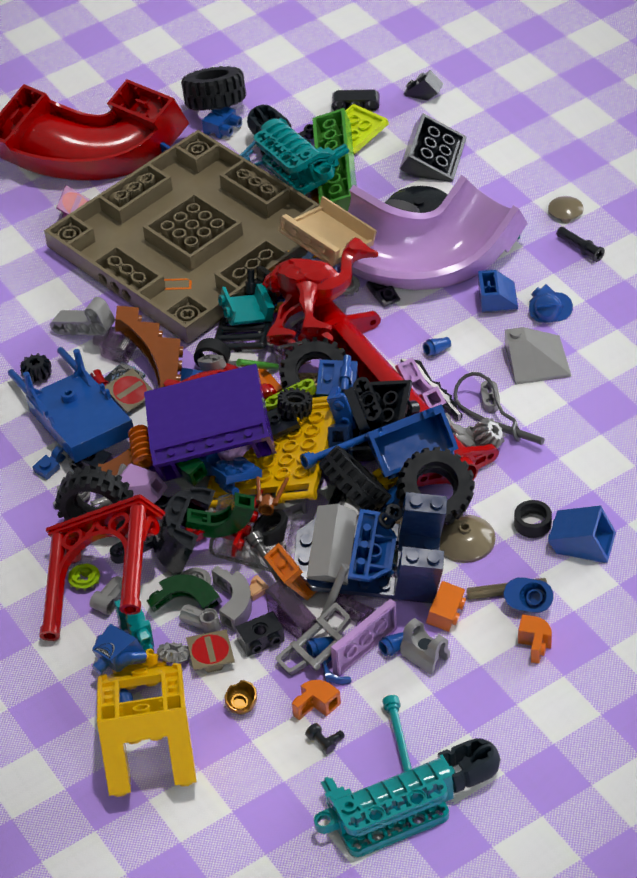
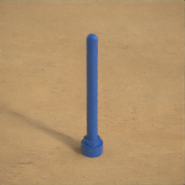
(309, 459)

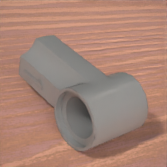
(104, 600)
(204, 619)

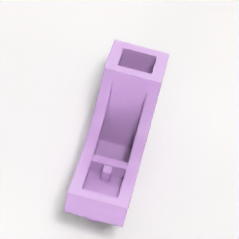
(430, 395)

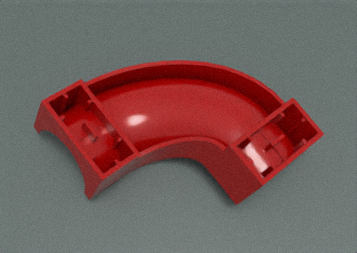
(88, 146)

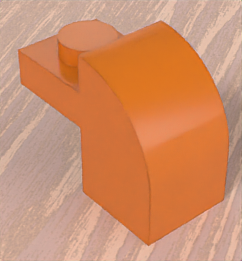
(537, 633)
(316, 695)

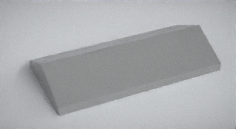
(331, 542)

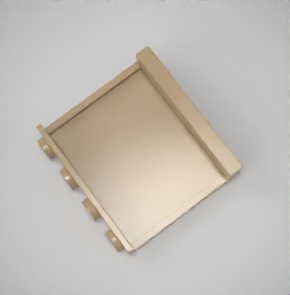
(326, 230)

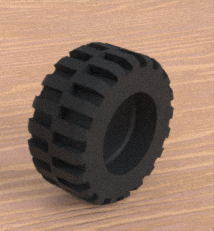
(213, 88)
(446, 465)

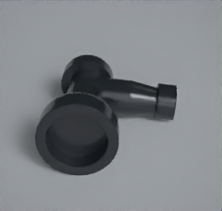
(314, 732)

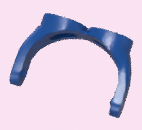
(330, 677)

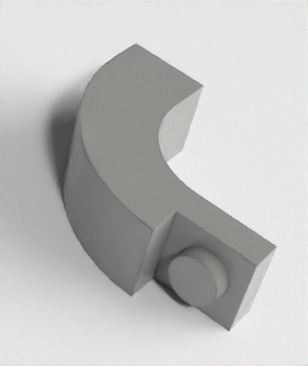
(239, 607)

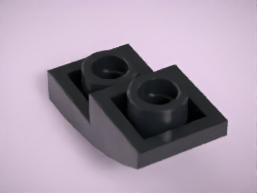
(384, 294)

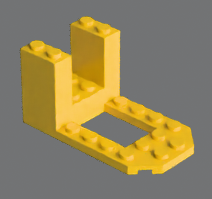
(143, 720)

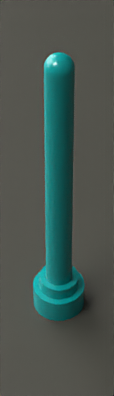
(392, 704)

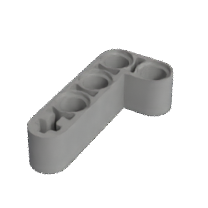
(92, 321)

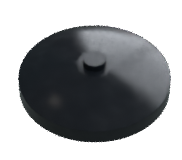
(423, 197)

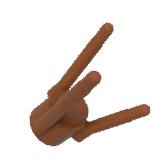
(268, 502)

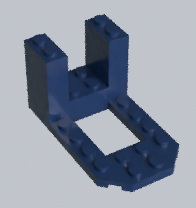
(417, 554)

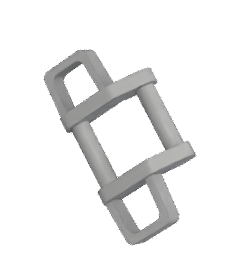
(297, 645)

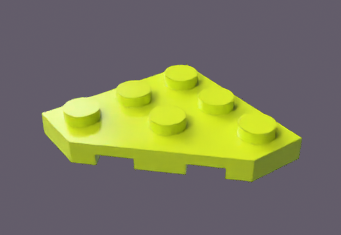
(364, 125)

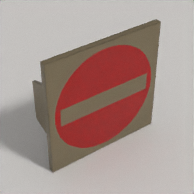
(128, 390)
(210, 651)

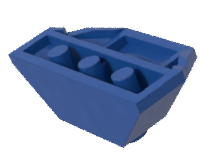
(372, 548)

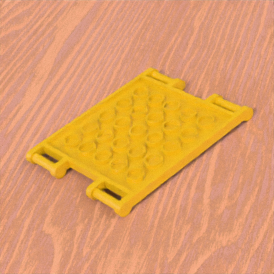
(287, 463)

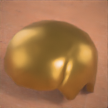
(241, 697)

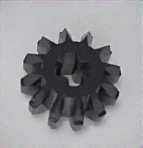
(37, 366)

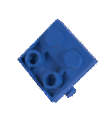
(336, 373)
(233, 471)

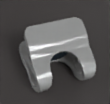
(421, 648)

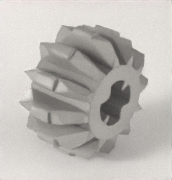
(488, 432)

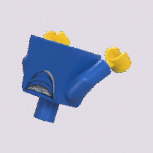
(118, 650)

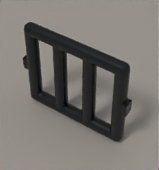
(238, 347)

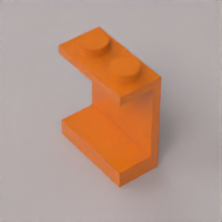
(288, 571)

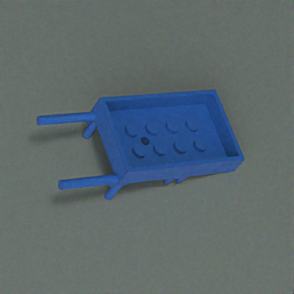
(76, 410)

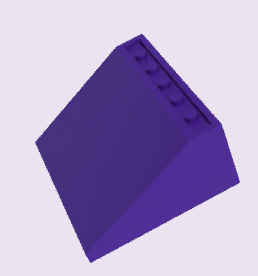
(207, 419)

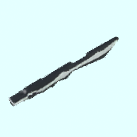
(450, 405)

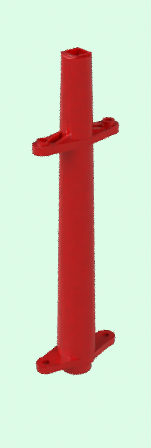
(348, 333)

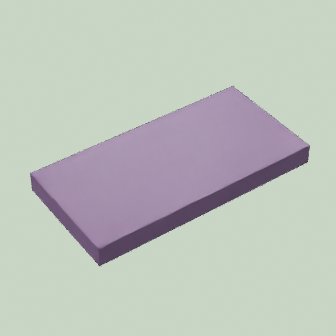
(363, 637)

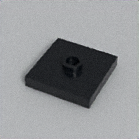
(281, 425)

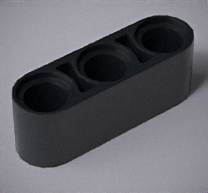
(364, 98)

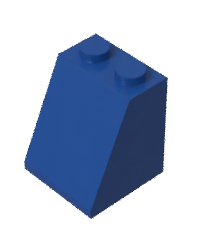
(582, 533)

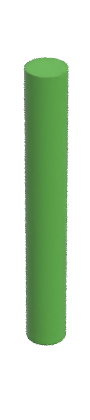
(260, 365)

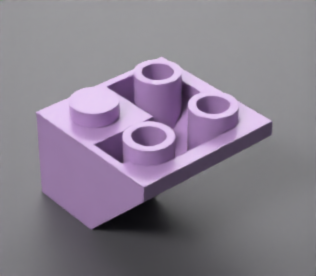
(144, 482)

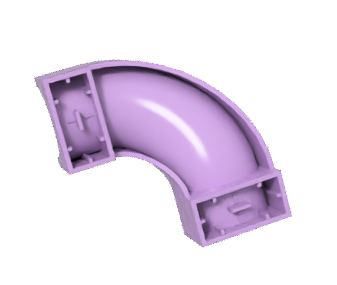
(437, 245)

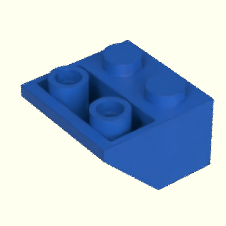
(496, 291)

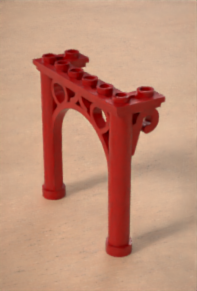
(75, 534)

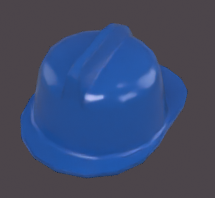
(550, 307)
(528, 595)

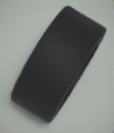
(213, 345)
(532, 507)
(265, 522)

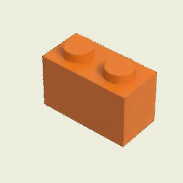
(445, 606)

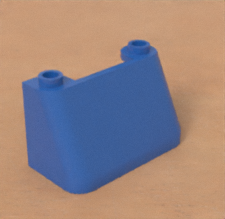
(402, 438)

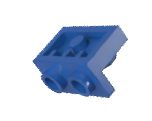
(340, 407)

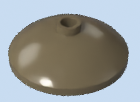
(467, 539)

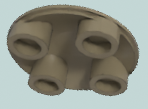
(565, 208)

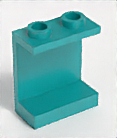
(247, 308)

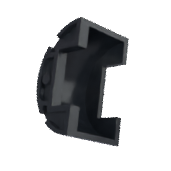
(173, 543)

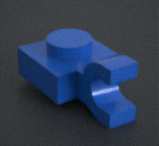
(50, 465)

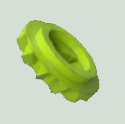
(85, 570)

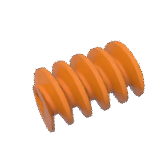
(140, 446)

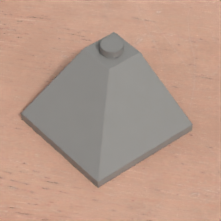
(535, 355)

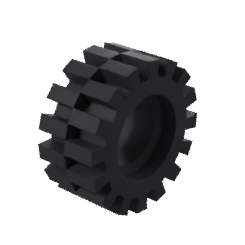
(294, 403)

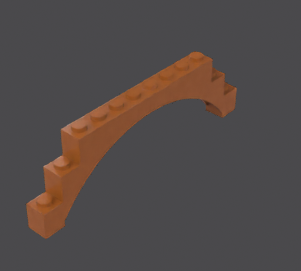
(160, 352)

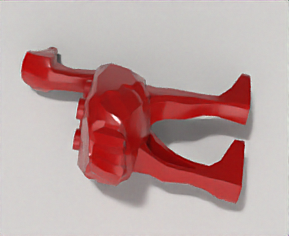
(310, 284)

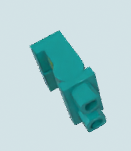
(136, 626)

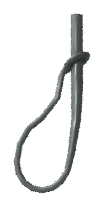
(514, 430)

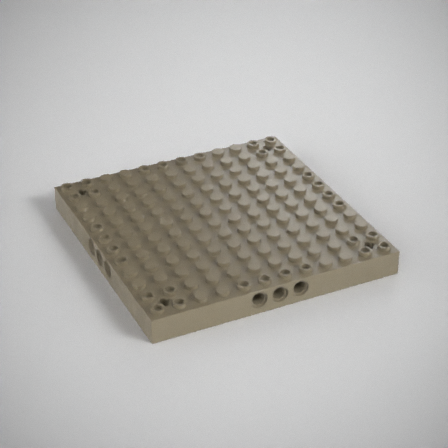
(182, 216)

